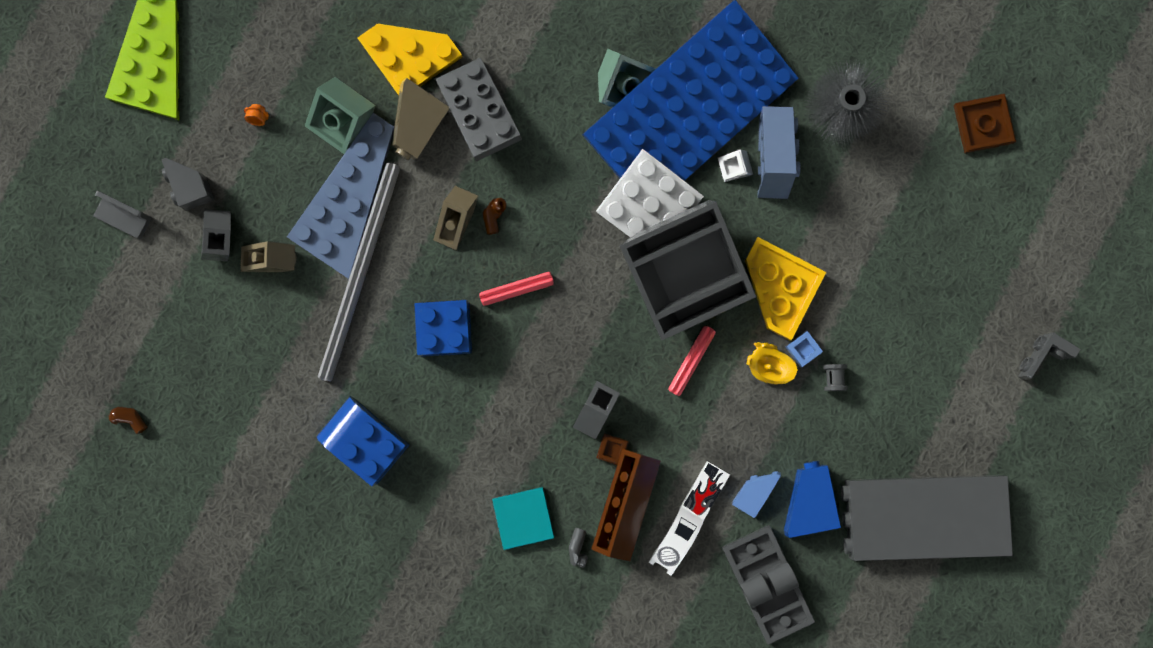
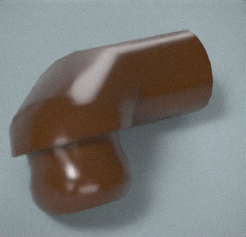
(492, 213)
(128, 415)

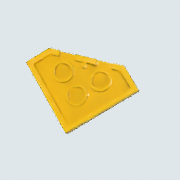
(409, 53)
(782, 286)

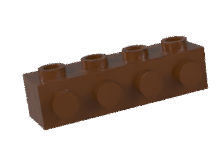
(626, 505)

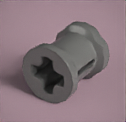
(835, 377)

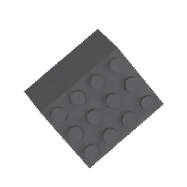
(687, 269)

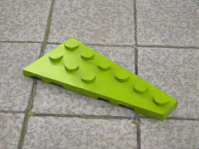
(149, 60)

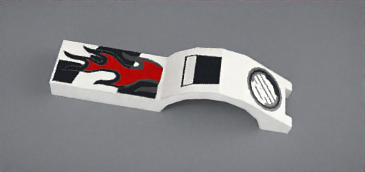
(690, 518)

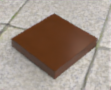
(984, 123)

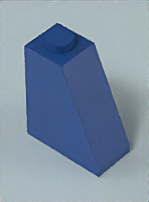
(812, 502)

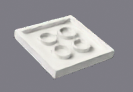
(647, 196)

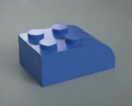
(362, 441)

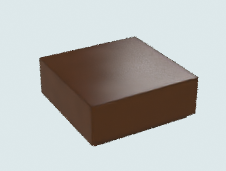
(611, 448)

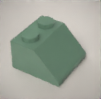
(338, 114)

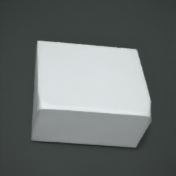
(735, 165)

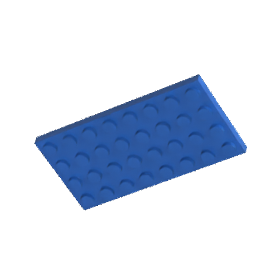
(695, 97)

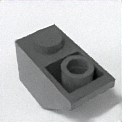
(188, 186)
(216, 235)
(596, 410)

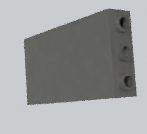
(927, 517)

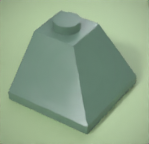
(619, 77)

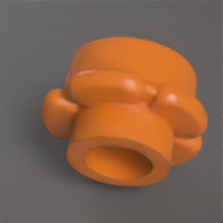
(256, 115)

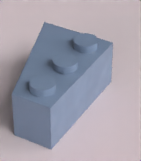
(777, 152)

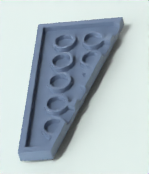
(341, 208)

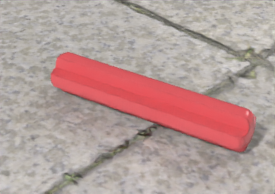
(516, 288)
(692, 360)

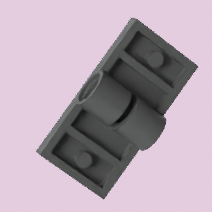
(478, 109)
(768, 584)

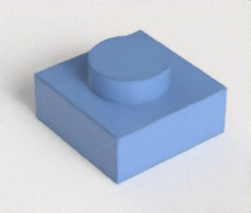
(804, 349)

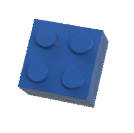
(443, 328)

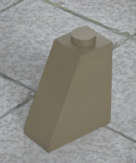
(416, 119)

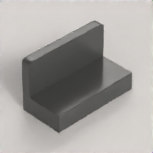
(121, 216)

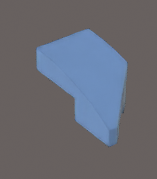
(755, 493)

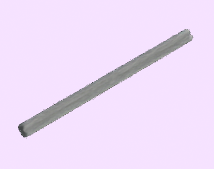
(359, 272)

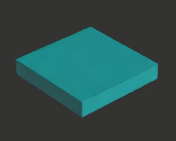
(523, 518)

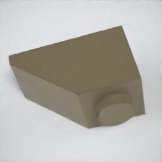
(455, 217)
(268, 257)

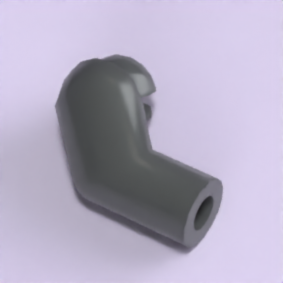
(575, 547)

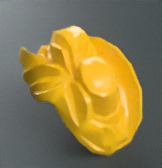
(771, 365)

